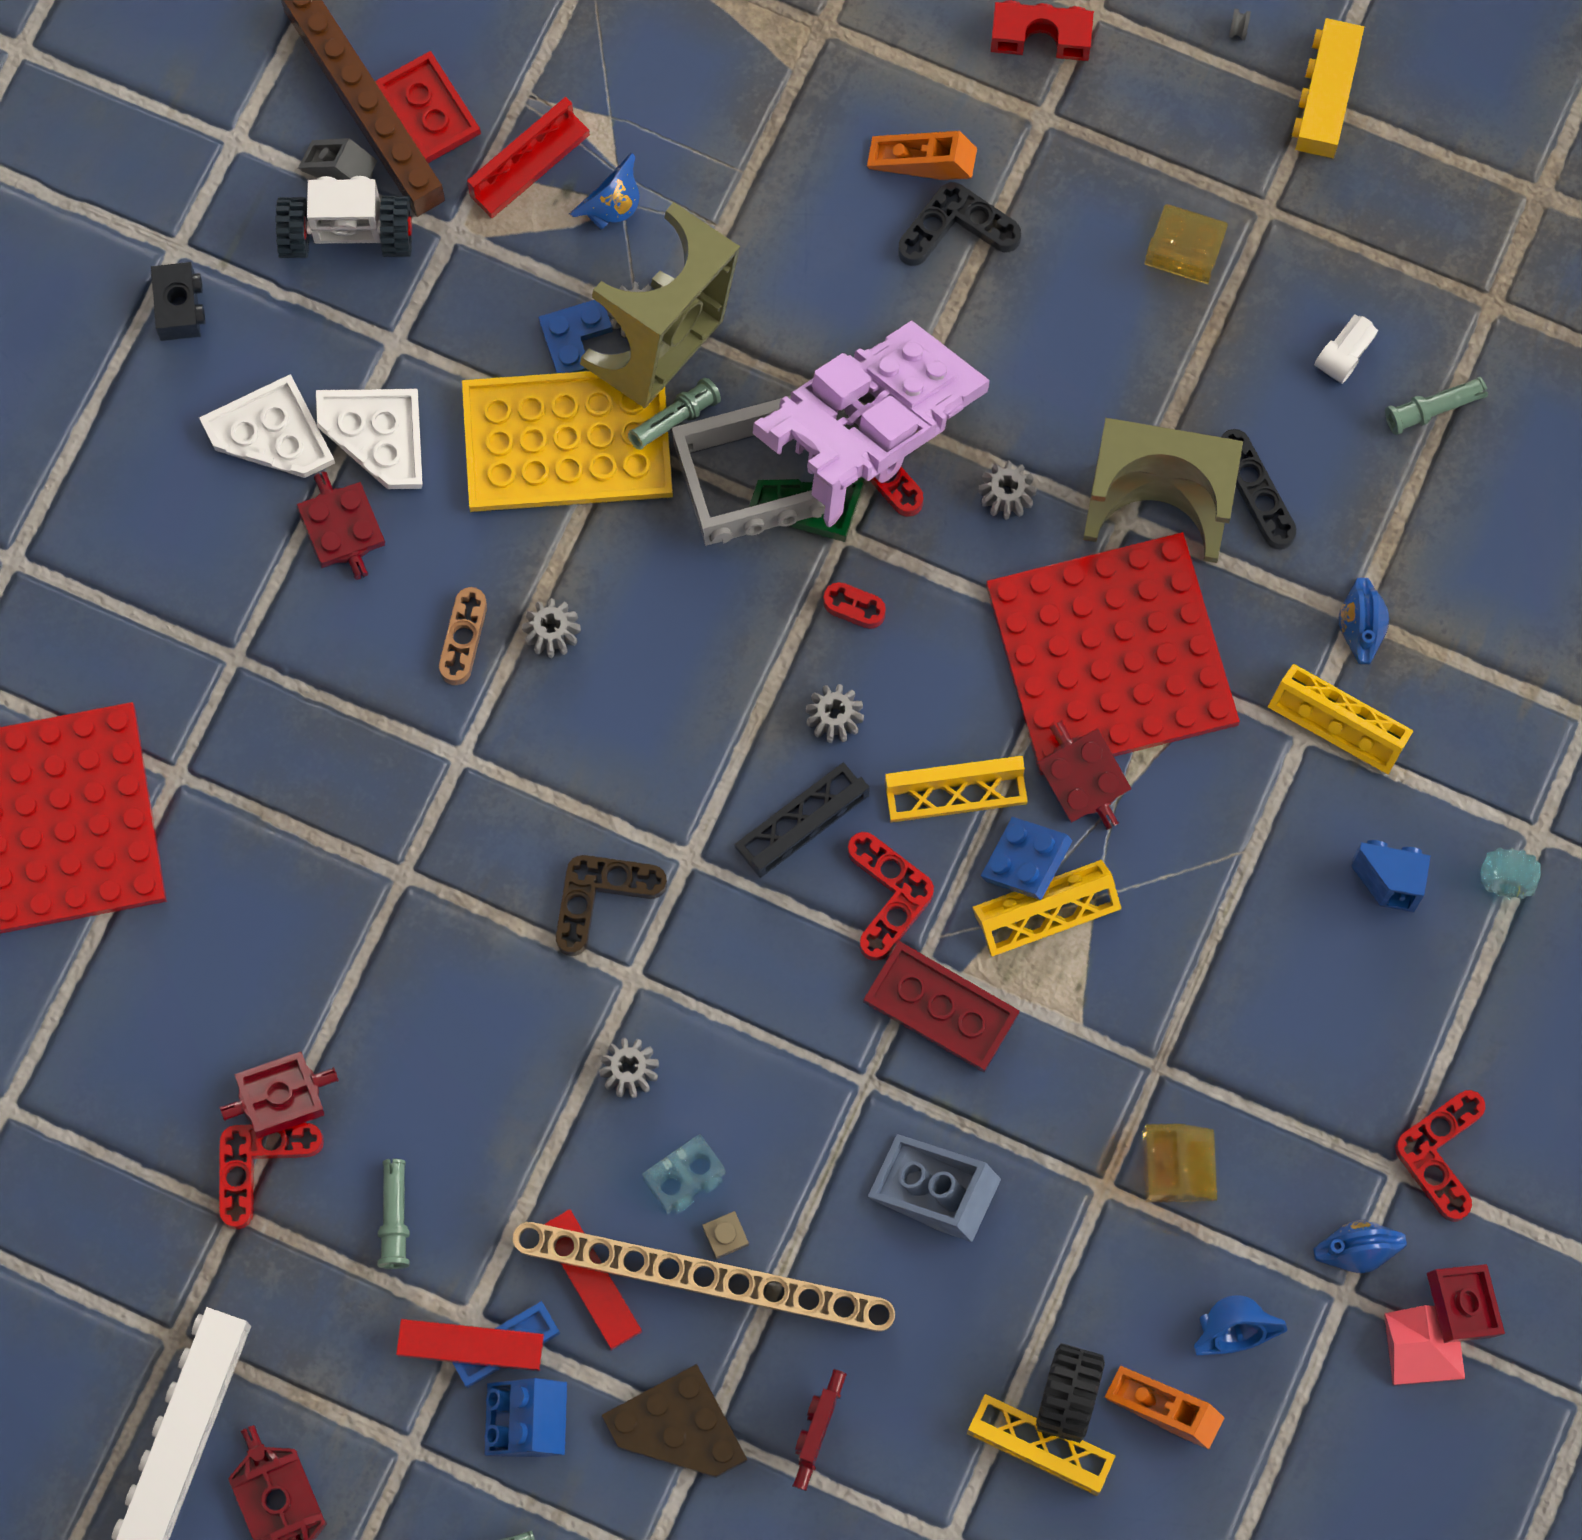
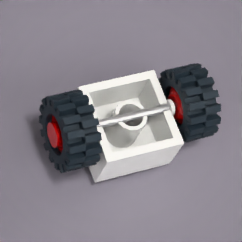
(343, 214)

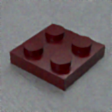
(1465, 1303)

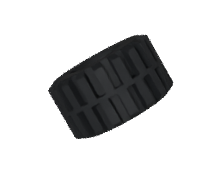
(1070, 1393)

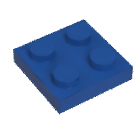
(1026, 858)

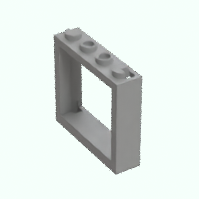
(750, 520)

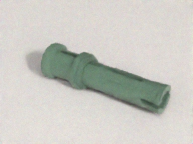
(685, 406)
(1422, 409)
(393, 1232)

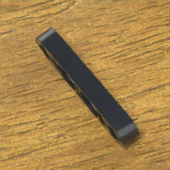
(1262, 487)

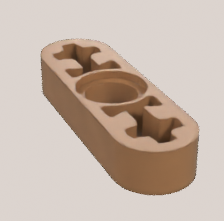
(466, 661)

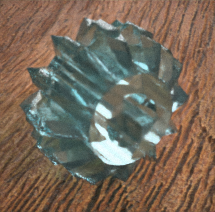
(1510, 873)

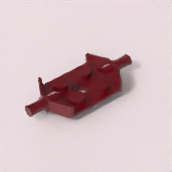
(271, 1470)

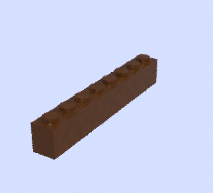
(366, 103)

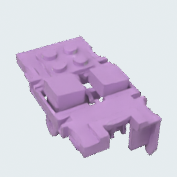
(915, 389)

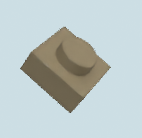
(725, 1235)

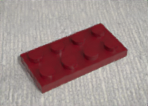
(941, 1006)

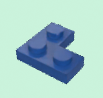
(568, 328)

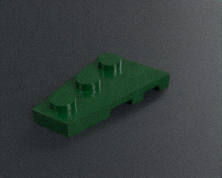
(776, 489)

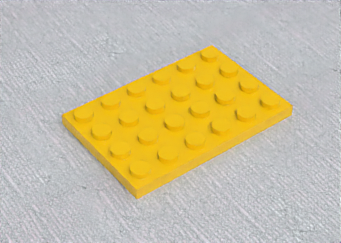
(558, 443)

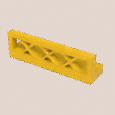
(1338, 720)
(955, 776)
(1062, 890)
(1035, 1456)

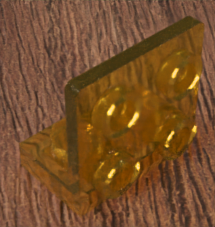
(1186, 243)

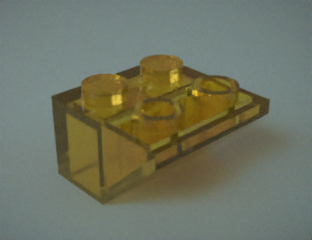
(1179, 1163)

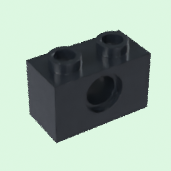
(168, 284)

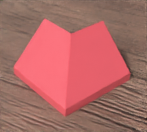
(1418, 1348)

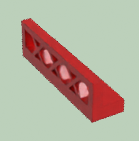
(527, 158)

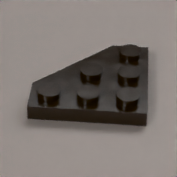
(678, 1426)

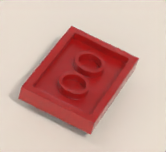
(429, 106)

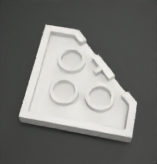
(270, 430)
(376, 430)

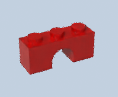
(1067, 26)

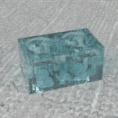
(677, 1167)

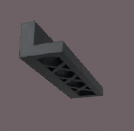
(807, 825)

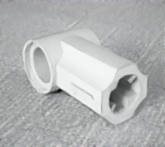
(1342, 355)

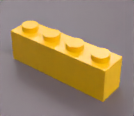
(1329, 87)

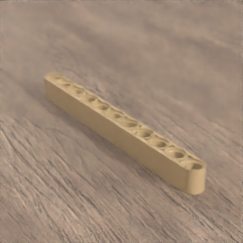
(689, 1265)

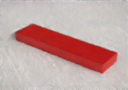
(596, 1289)
(470, 1345)

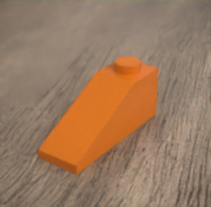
(925, 155)
(1165, 1407)

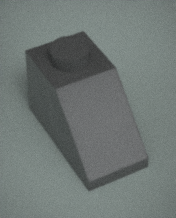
(337, 159)

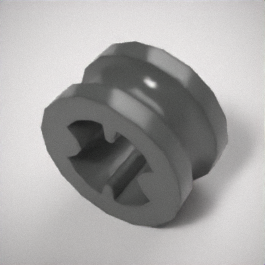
(1239, 24)

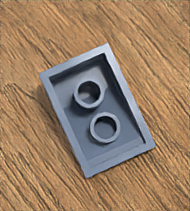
(935, 1187)

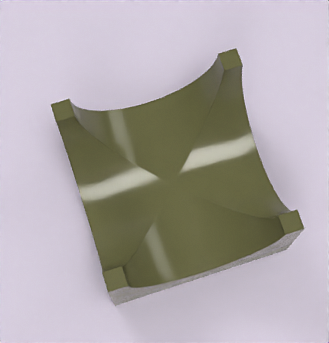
(674, 318)
(1169, 467)

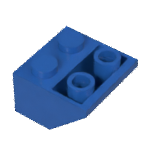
(1392, 875)
(526, 1418)

